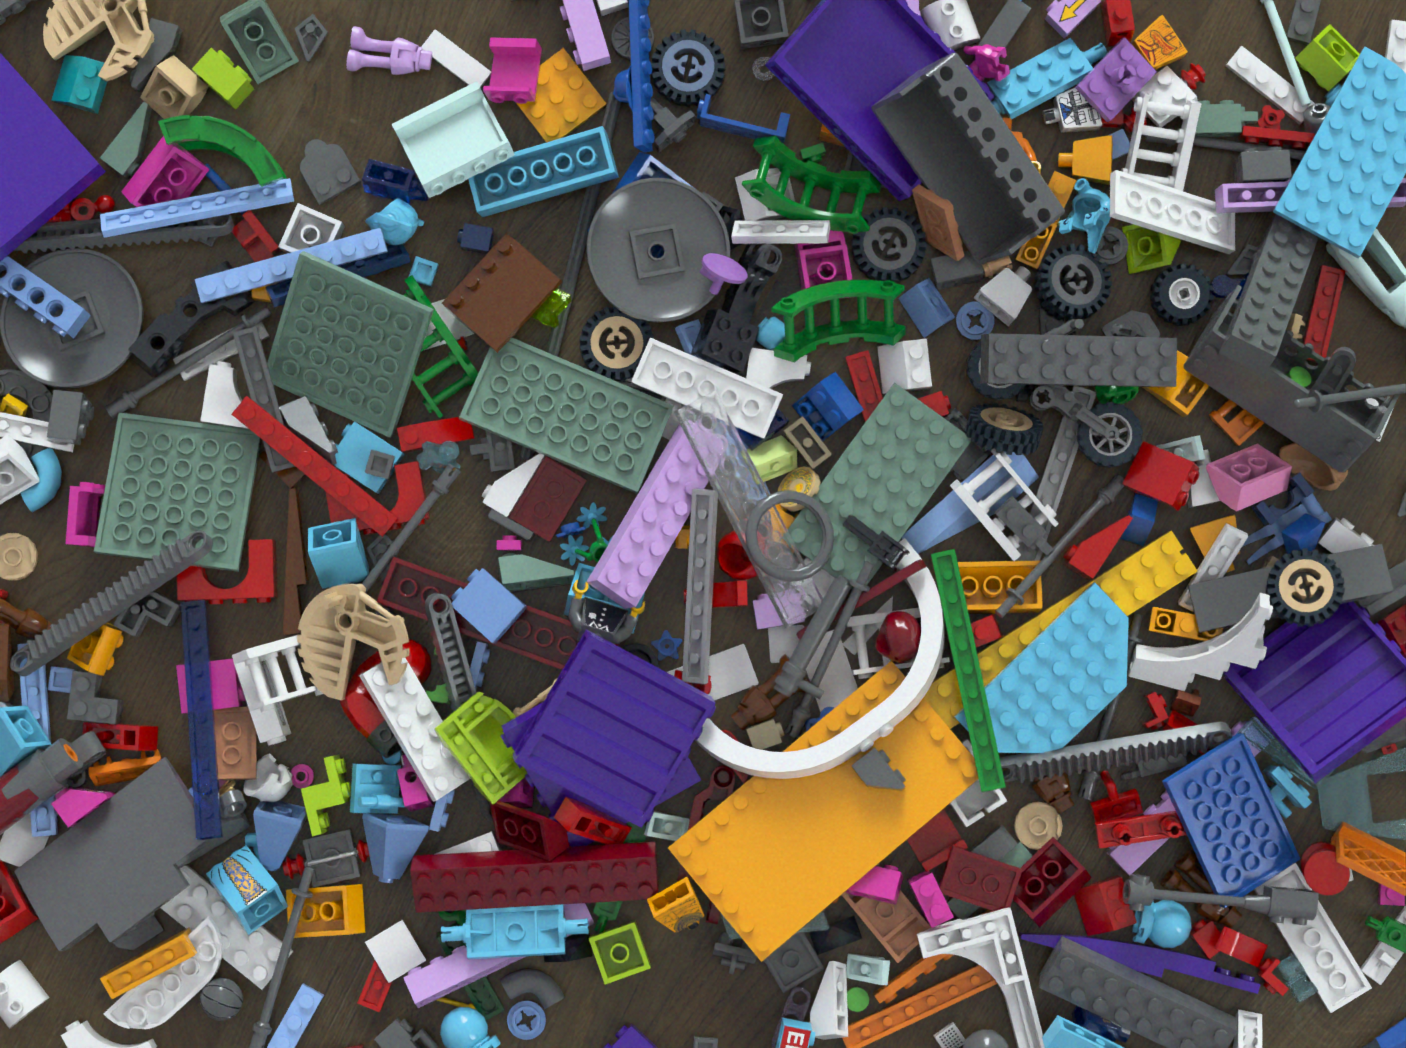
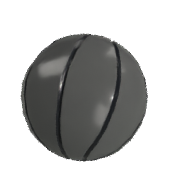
(221, 999)

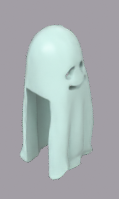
(1388, 301)

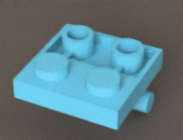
(1285, 787)
(375, 789)

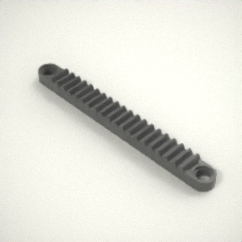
(89, 233)
(111, 602)
(453, 664)
(1115, 752)

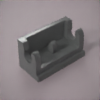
(953, 273)

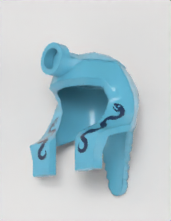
(1089, 214)

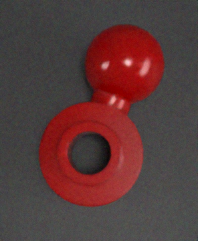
(103, 204)

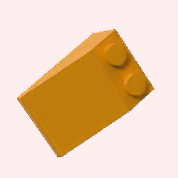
(330, 911)

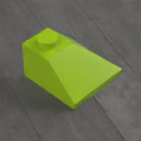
(1148, 248)

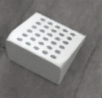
(949, 1036)

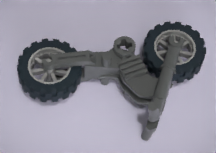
(1062, 400)

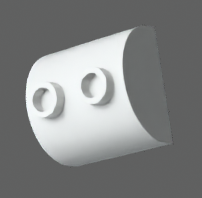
(952, 22)
(19, 993)

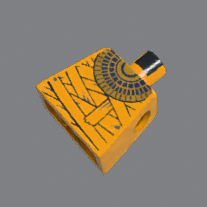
(677, 906)

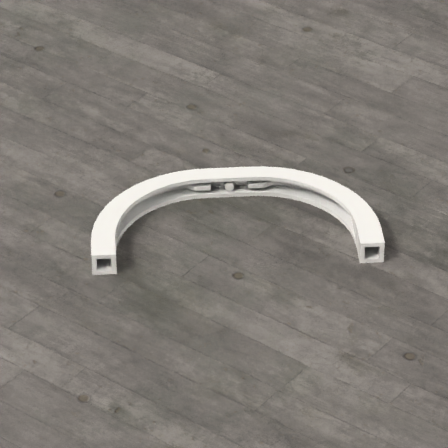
(870, 727)

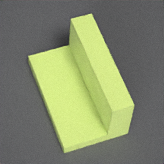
(774, 458)

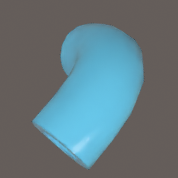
(49, 480)

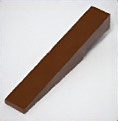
(295, 566)

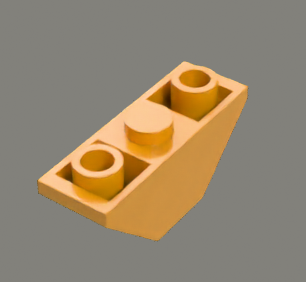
(1178, 625)

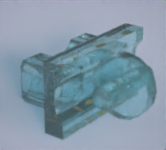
(438, 456)

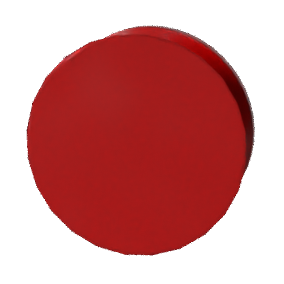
(1322, 870)

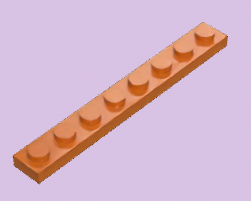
(918, 1006)

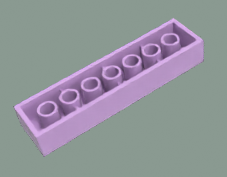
(650, 524)

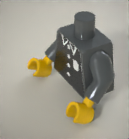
(601, 618)

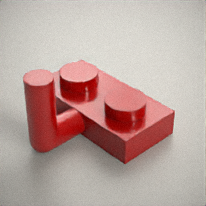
(1116, 805)

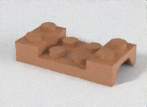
(891, 924)

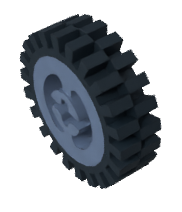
(664, 63)

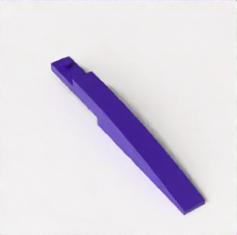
(1151, 958)

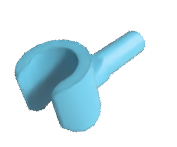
(251, 841)

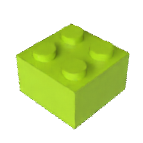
(220, 75)
(619, 952)

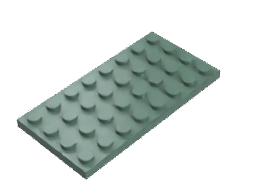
(567, 413)
(881, 480)

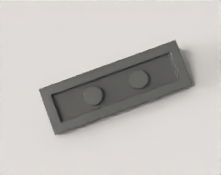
(1398, 578)

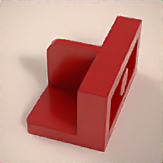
(255, 238)

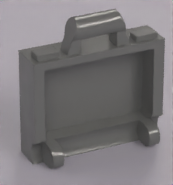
(972, 455)

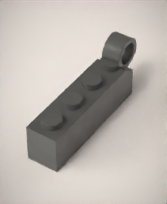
(232, 818)

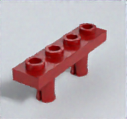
(1138, 829)

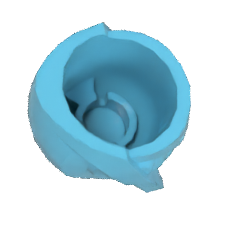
(396, 221)

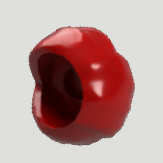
(733, 558)

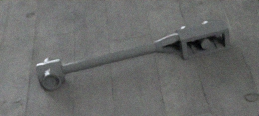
(1274, 903)

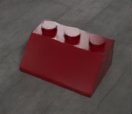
(528, 831)
(1048, 881)

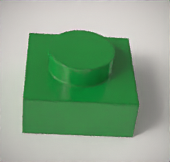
(813, 153)

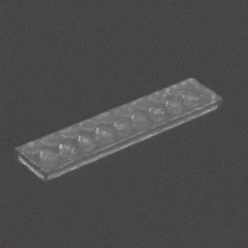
(739, 491)

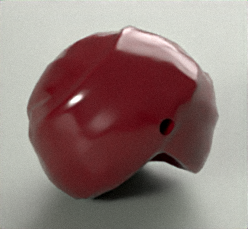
(899, 637)

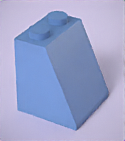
(487, 605)

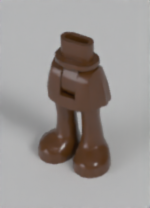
(26, 622)
(756, 705)
(1054, 790)
(1173, 879)

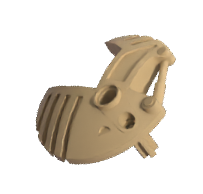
(78, 21)
(330, 639)

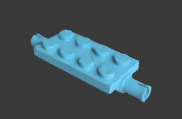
(1043, 77)
(515, 931)

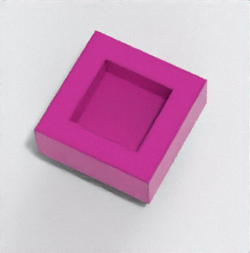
(509, 543)
(1389, 897)

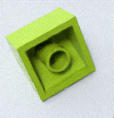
(1328, 58)

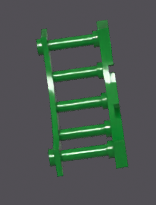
(225, 137)
(812, 174)
(837, 331)
(455, 356)

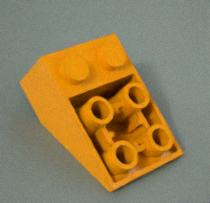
(1185, 394)

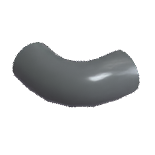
(532, 982)

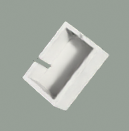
(972, 800)

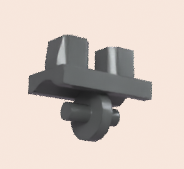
(724, 949)

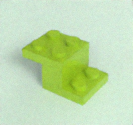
(326, 795)

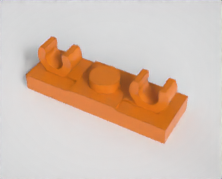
(123, 770)

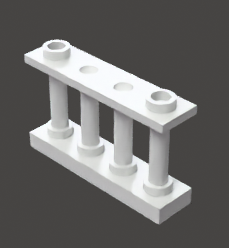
(1183, 137)
(981, 508)
(859, 624)
(269, 653)

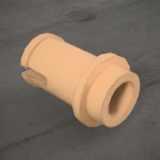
(996, 266)

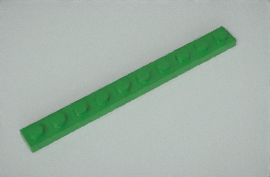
(968, 671)

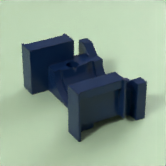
(1297, 491)

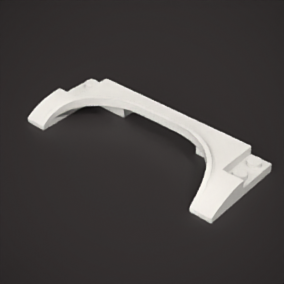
(995, 946)

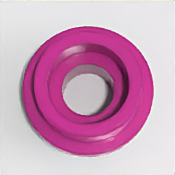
(308, 772)

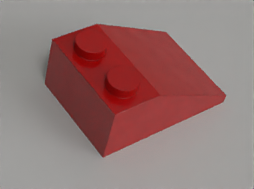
(1089, 555)
(15, 906)

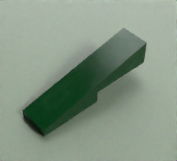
(480, 991)

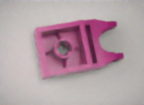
(826, 257)

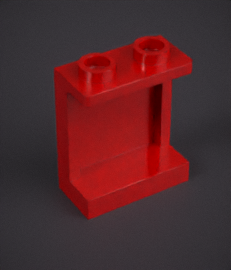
(1161, 475)

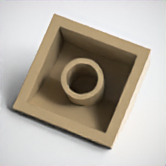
(173, 89)

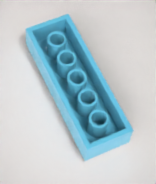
(545, 172)

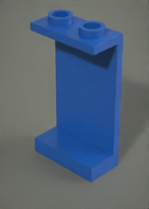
(739, 128)

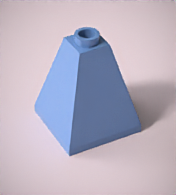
(276, 830)
(392, 843)

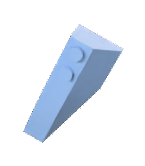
(954, 516)

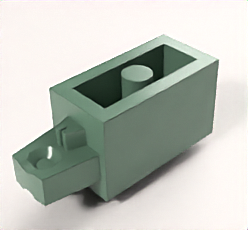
(1223, 119)

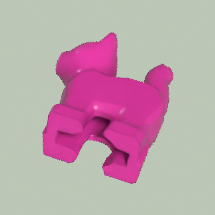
(987, 62)

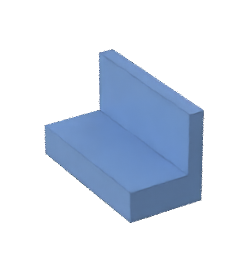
(926, 307)

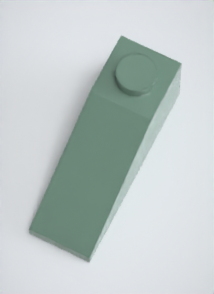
(128, 146)
(525, 573)

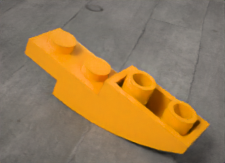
(1034, 249)

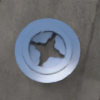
(963, 321)
(523, 1031)

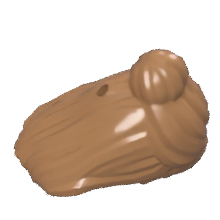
(1311, 467)

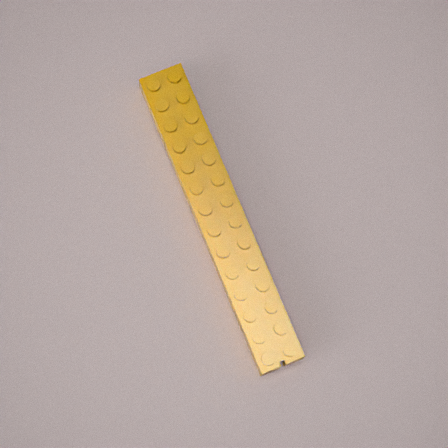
(1127, 584)

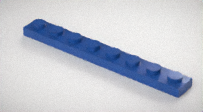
(640, 75)

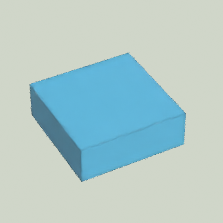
(424, 271)

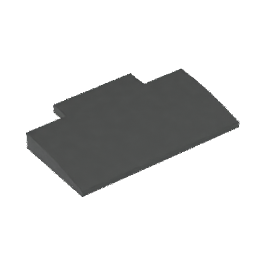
(115, 861)

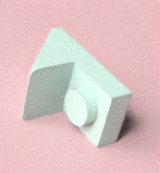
(1188, 448)
(666, 826)
(868, 968)

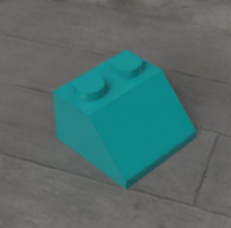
(80, 84)

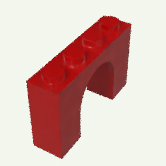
(410, 498)
(258, 584)

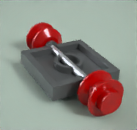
(330, 856)

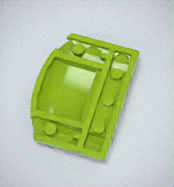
(476, 743)

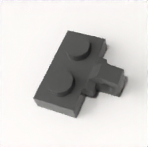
(495, 449)

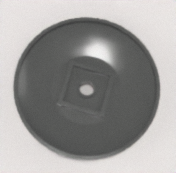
(649, 215)
(101, 344)

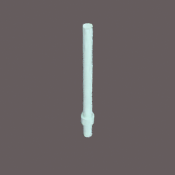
(1287, 52)

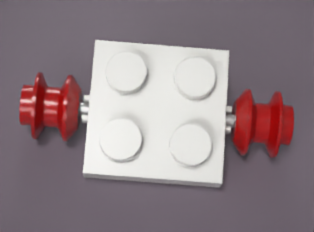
(1168, 89)

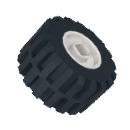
(1181, 294)

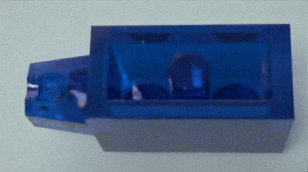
(392, 182)

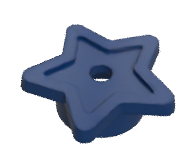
(570, 529)
(660, 646)

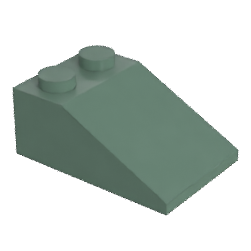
(259, 39)

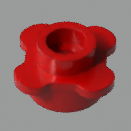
(1264, 121)

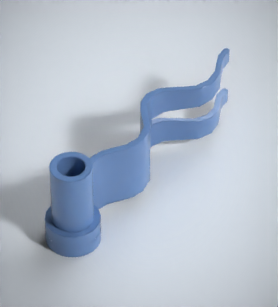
(1309, 505)

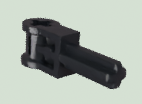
(881, 544)

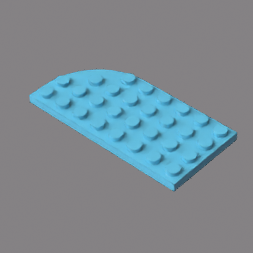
(1352, 158)

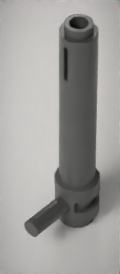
(795, 668)

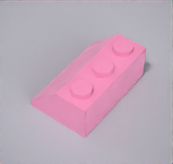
(1248, 476)

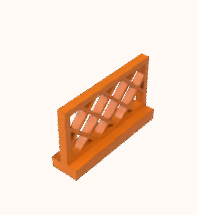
(1370, 857)

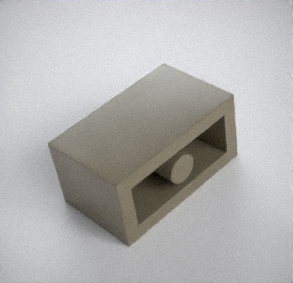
(807, 443)
(765, 734)

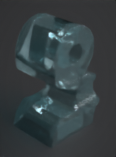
(1295, 978)

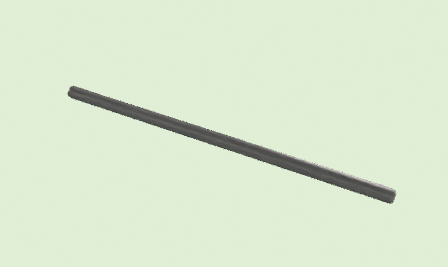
(578, 247)

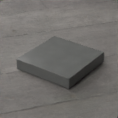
(793, 962)

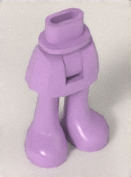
(404, 56)

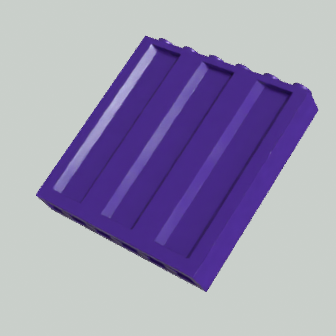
(1326, 688)
(614, 729)

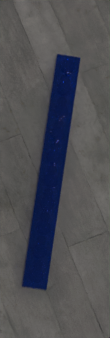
(201, 720)

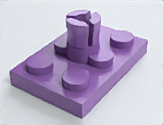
(1115, 79)

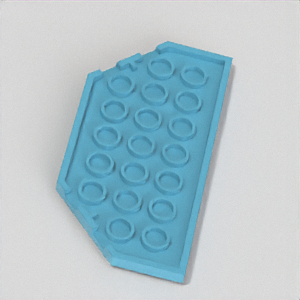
(1060, 677)

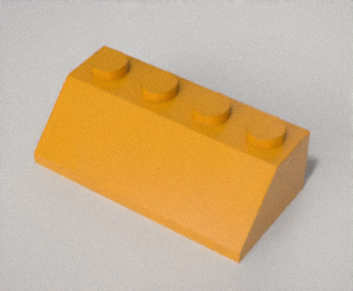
(987, 585)

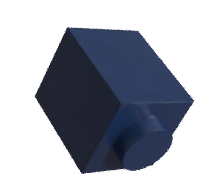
(475, 238)

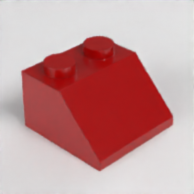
(1103, 906)

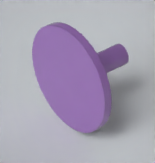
(721, 269)

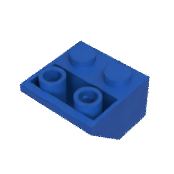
(828, 406)

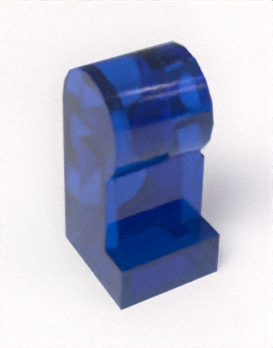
(1224, 285)

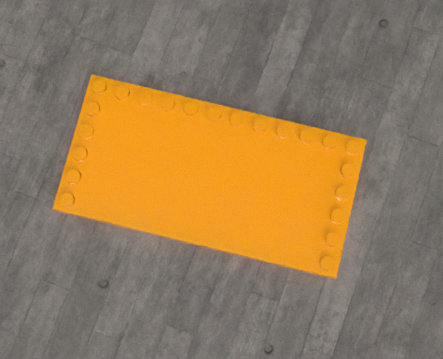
(797, 844)

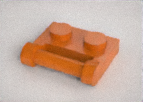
(1240, 427)

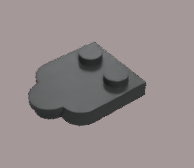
(327, 170)

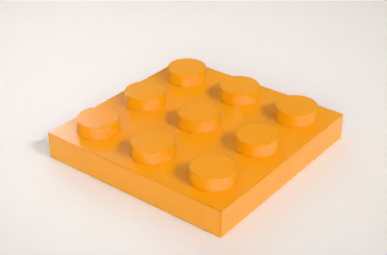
(562, 98)

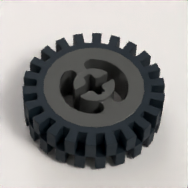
(909, 257)
(1069, 299)

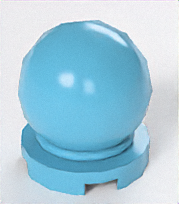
(1164, 923)
(466, 1029)

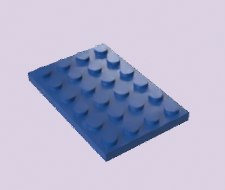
(1231, 819)

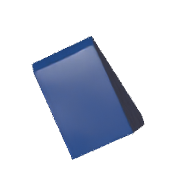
(1143, 514)
(1303, 533)

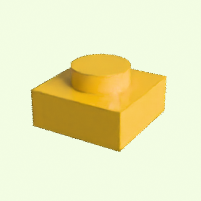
(13, 406)

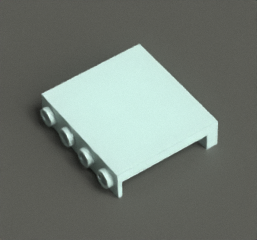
(453, 139)

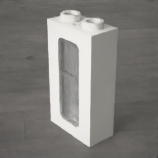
(271, 724)

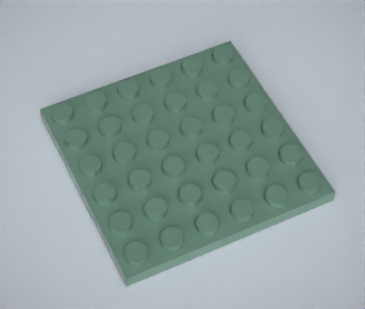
(348, 343)
(175, 481)

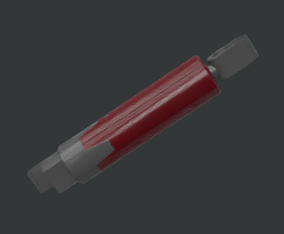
(44, 775)

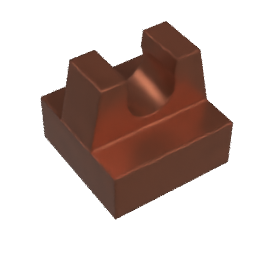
(1186, 702)

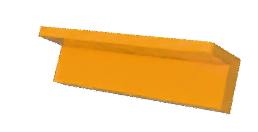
(148, 964)

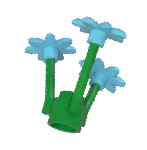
(575, 549)

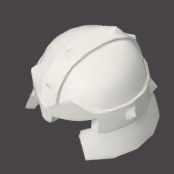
(272, 780)

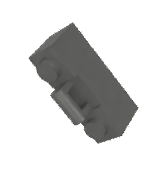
(399, 1035)

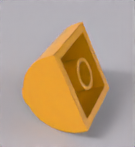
(96, 649)

